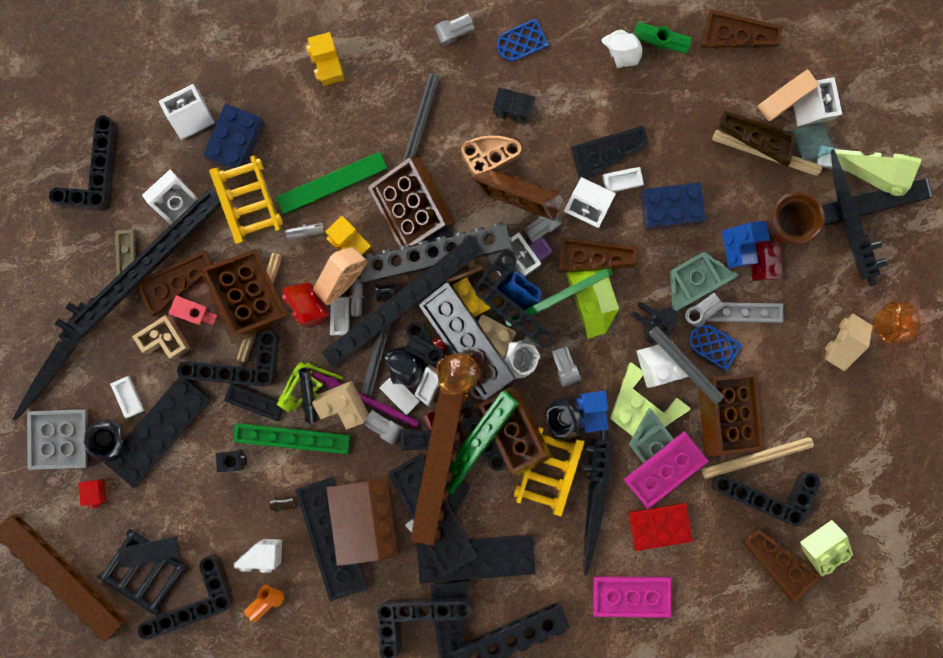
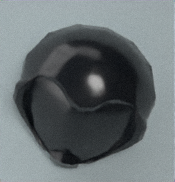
(404, 367)
(563, 419)
(102, 432)

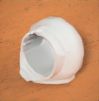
(624, 48)
(519, 351)

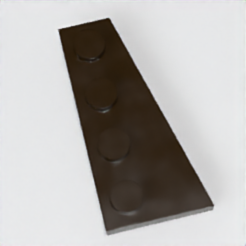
(763, 138)

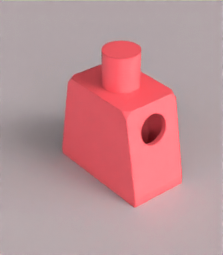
(184, 309)

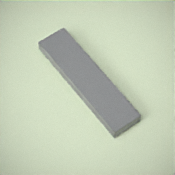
(749, 313)

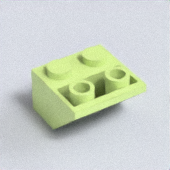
(827, 548)

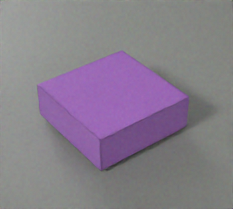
(541, 248)

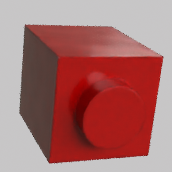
(92, 493)

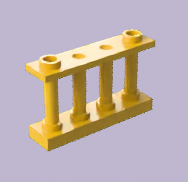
(233, 213)
(562, 485)

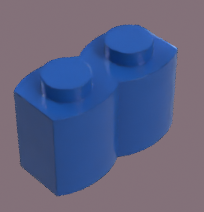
(520, 290)

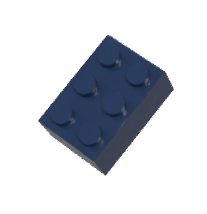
(233, 137)
(672, 206)

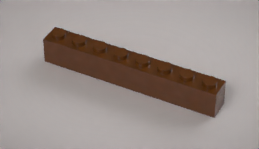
(436, 468)
(60, 577)

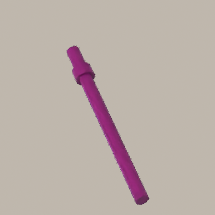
(331, 383)

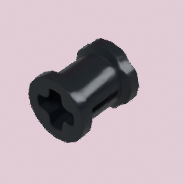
(380, 296)

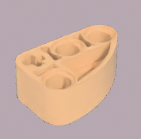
(788, 95)
(485, 148)
(339, 274)

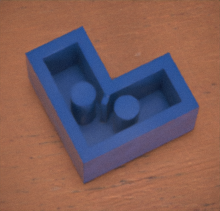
(741, 242)
(593, 411)

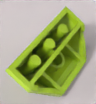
(595, 304)

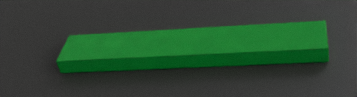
(331, 183)
(576, 288)
(291, 438)
(480, 438)

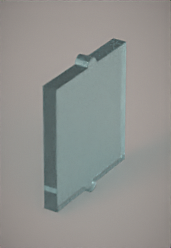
(813, 141)

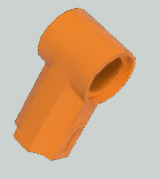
(267, 597)

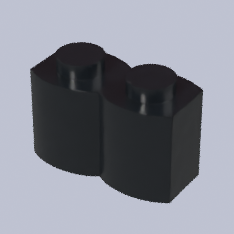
(513, 105)

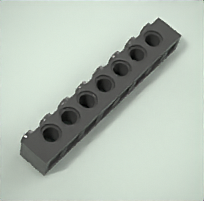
(371, 274)

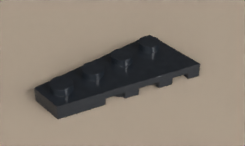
(603, 152)

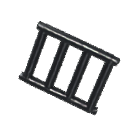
(138, 597)

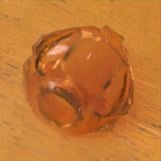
(897, 322)
(457, 374)

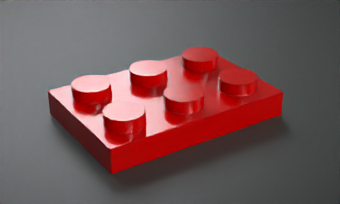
(660, 526)

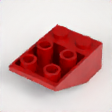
(306, 304)

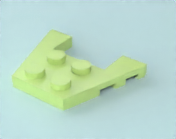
(631, 406)

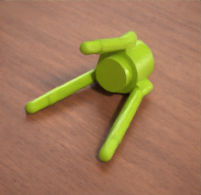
(301, 365)
(286, 400)

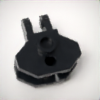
(656, 318)

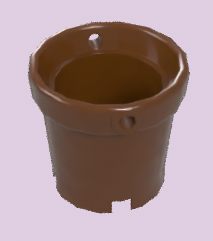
(795, 219)

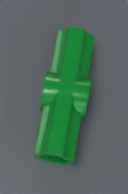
(674, 41)

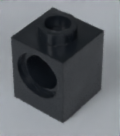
(222, 461)

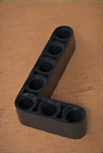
(96, 172)
(509, 305)
(236, 371)
(767, 502)
(194, 608)
(416, 614)

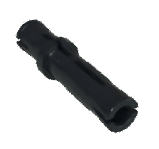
(307, 395)

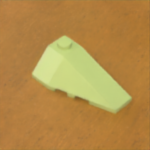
(886, 173)

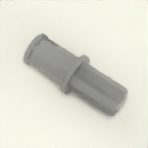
(305, 231)
(356, 298)

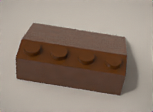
(519, 193)
(411, 203)
(243, 295)
(735, 421)
(362, 522)

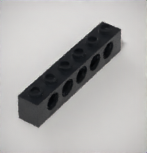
(516, 628)

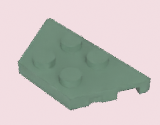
(697, 279)
(649, 437)

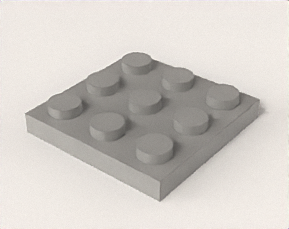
(56, 439)

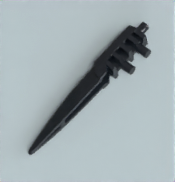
(859, 242)
(55, 361)
(597, 491)

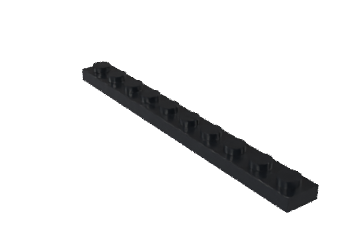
(145, 263)
(403, 301)

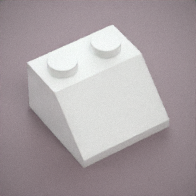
(170, 197)
(658, 366)

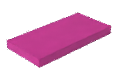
(666, 470)
(631, 596)

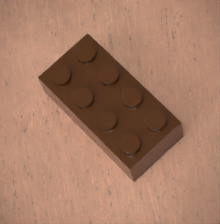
(519, 436)

